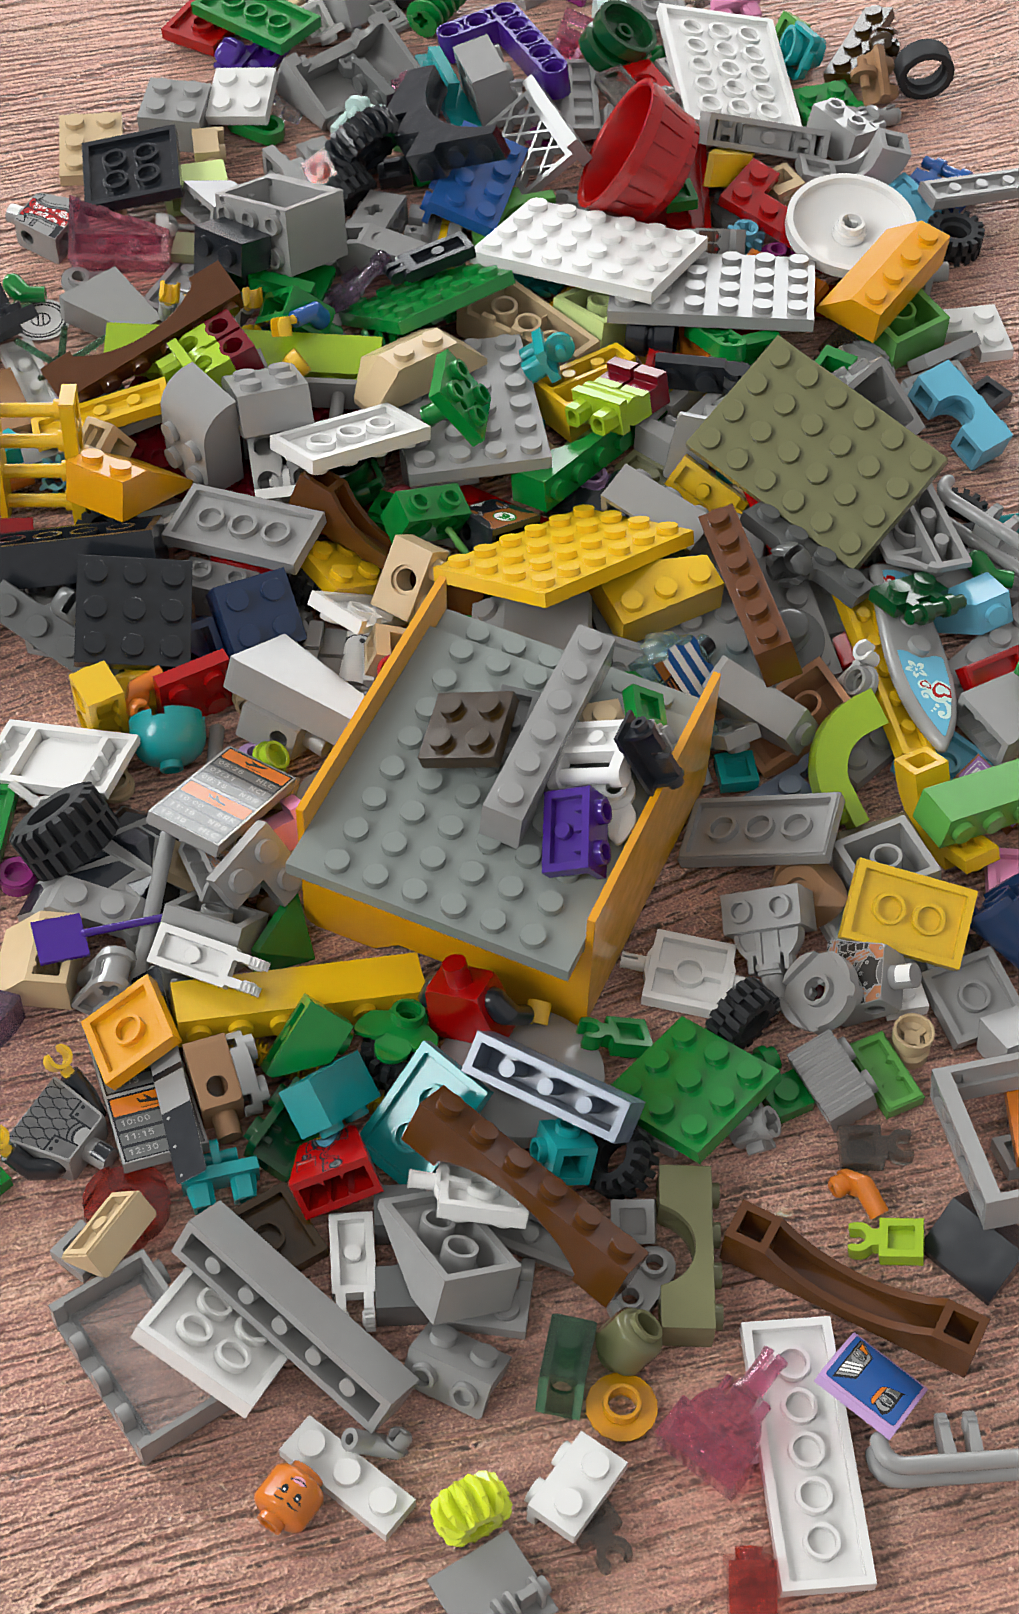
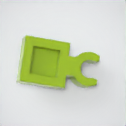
(896, 1241)

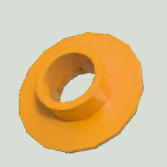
(621, 1427)

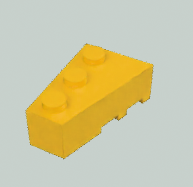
(556, 396)
(659, 596)

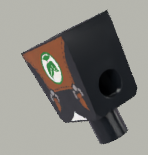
(493, 519)

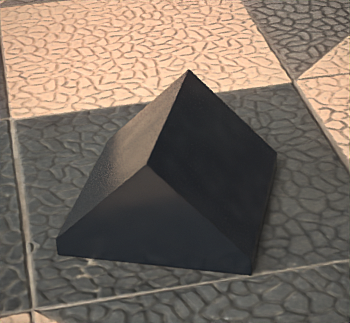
(973, 1256)

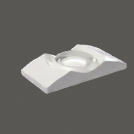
(56, 756)

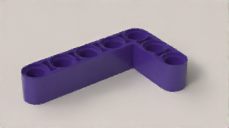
(519, 38)

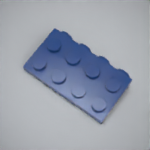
(475, 193)

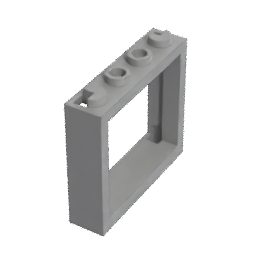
(948, 1090)

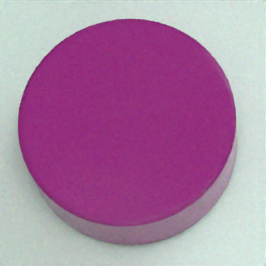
(16, 877)

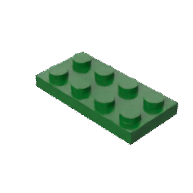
(268, 23)

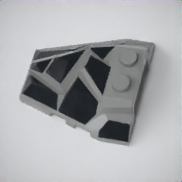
(109, 885)

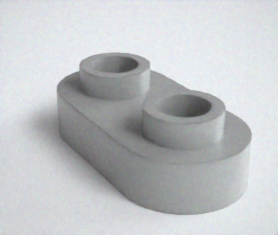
(647, 1282)

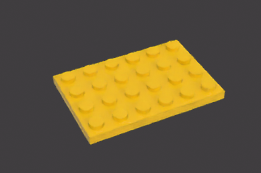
(564, 555)

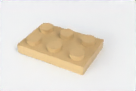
(78, 129)

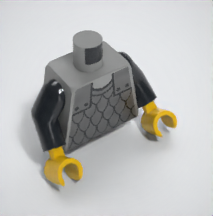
(60, 1128)

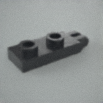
(430, 259)

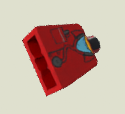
(333, 1173)

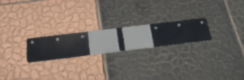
(176, 1106)

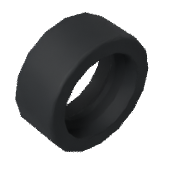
(916, 53)

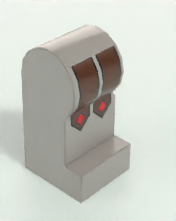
(723, 239)

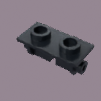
(640, 746)

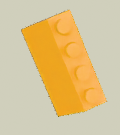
(886, 279)

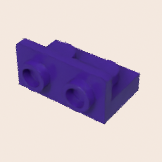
(576, 832)

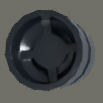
(659, 338)

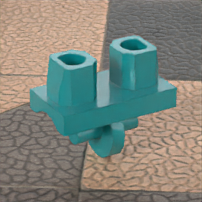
(543, 357)
(222, 1171)

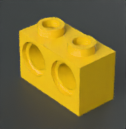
(99, 699)

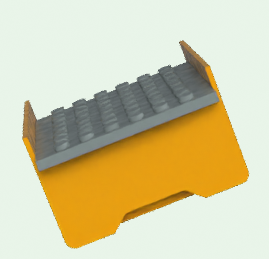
(398, 846)

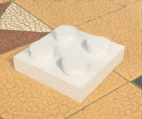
(241, 96)

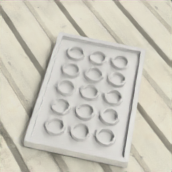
(727, 64)
(590, 250)

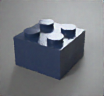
(255, 611)

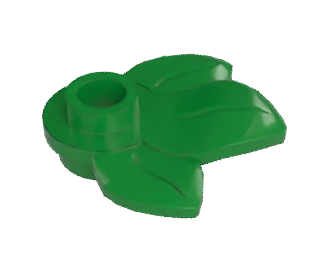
(396, 1030)

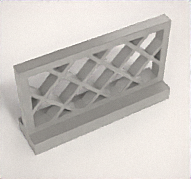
(551, 125)

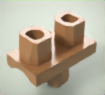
(873, 75)

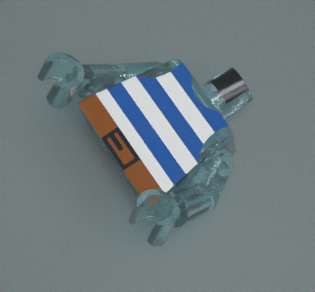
(676, 662)

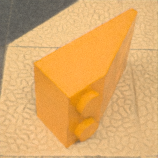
(119, 484)

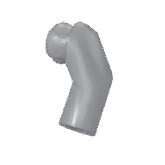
(379, 1445)

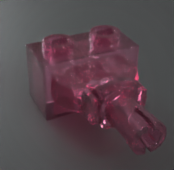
(717, 1430)

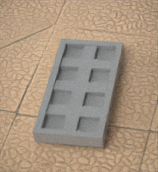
(582, 104)

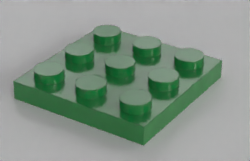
(696, 1088)

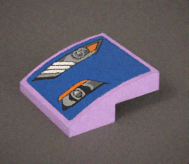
(871, 1385)

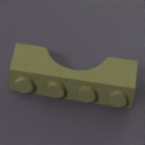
(688, 1303)

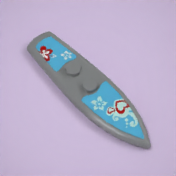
(917, 667)

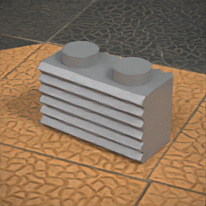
(833, 1080)

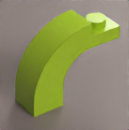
(832, 749)

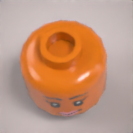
(289, 1498)

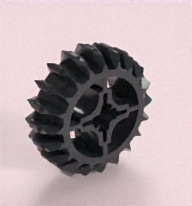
(364, 138)

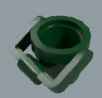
(362, 479)

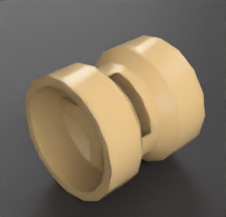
(912, 1039)

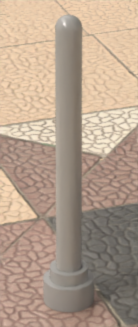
(153, 902)

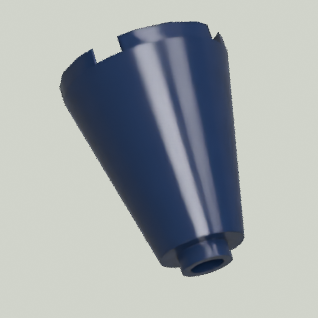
(999, 919)

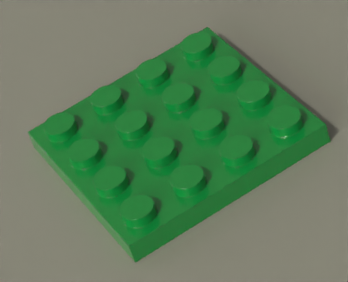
(421, 302)

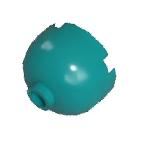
(169, 738)

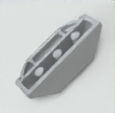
(925, 539)

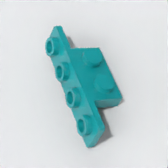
(456, 104)

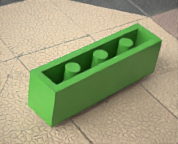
(970, 805)

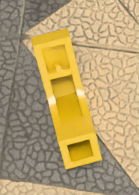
(925, 769)

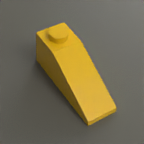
(725, 166)

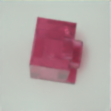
(566, 37)

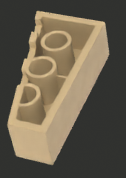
(521, 312)

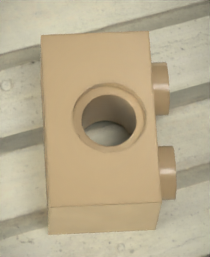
(394, 589)

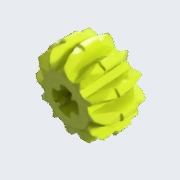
(471, 1508)

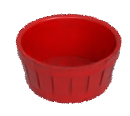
(640, 155)

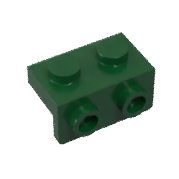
(275, 1138)

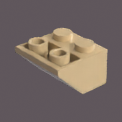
(21, 971)

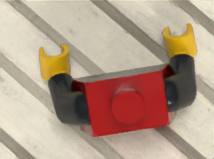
(473, 1000)

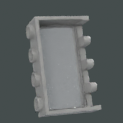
(140, 1390)

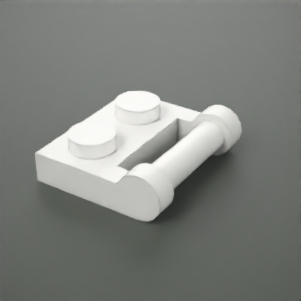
(591, 744)

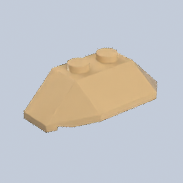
(406, 367)

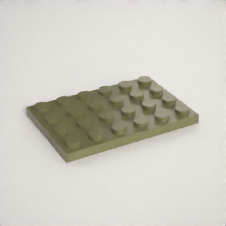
(816, 452)

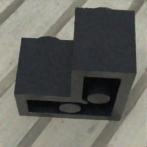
(234, 245)

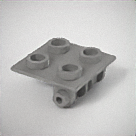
(493, 1581)

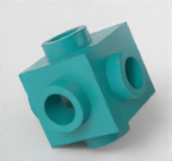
(565, 1150)

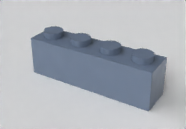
(553, 1086)

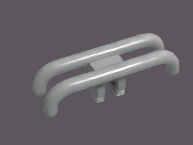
(987, 532)
(947, 1466)

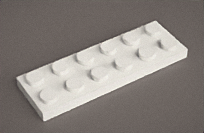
(809, 1465)

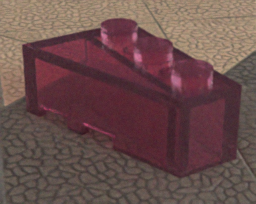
(109, 239)

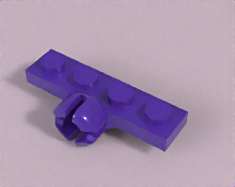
(235, 54)

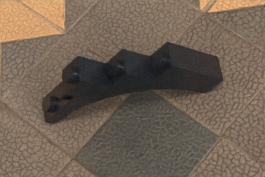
(434, 145)

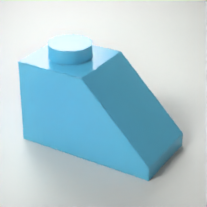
(986, 607)

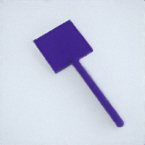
(65, 938)

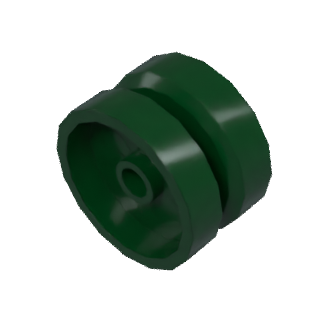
(617, 36)

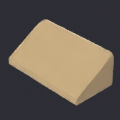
(110, 1233)

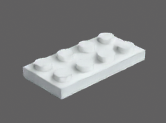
(350, 438)

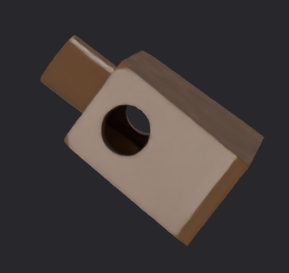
(215, 1086)

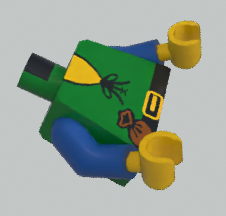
(294, 311)

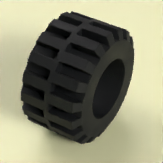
(65, 831)

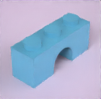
(947, 392)

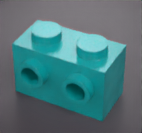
(329, 1096)

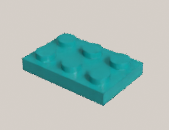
(421, 1077)

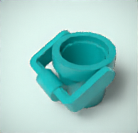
(801, 48)

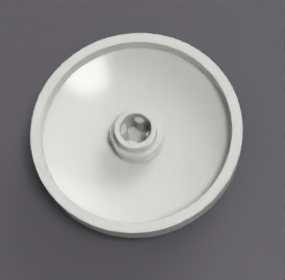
(841, 218)

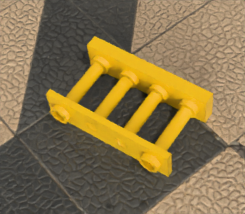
(67, 440)

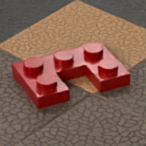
(749, 199)

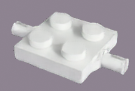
(685, 972)
(469, 1197)

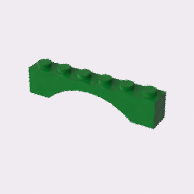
(570, 469)

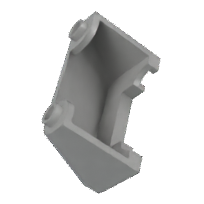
(318, 86)

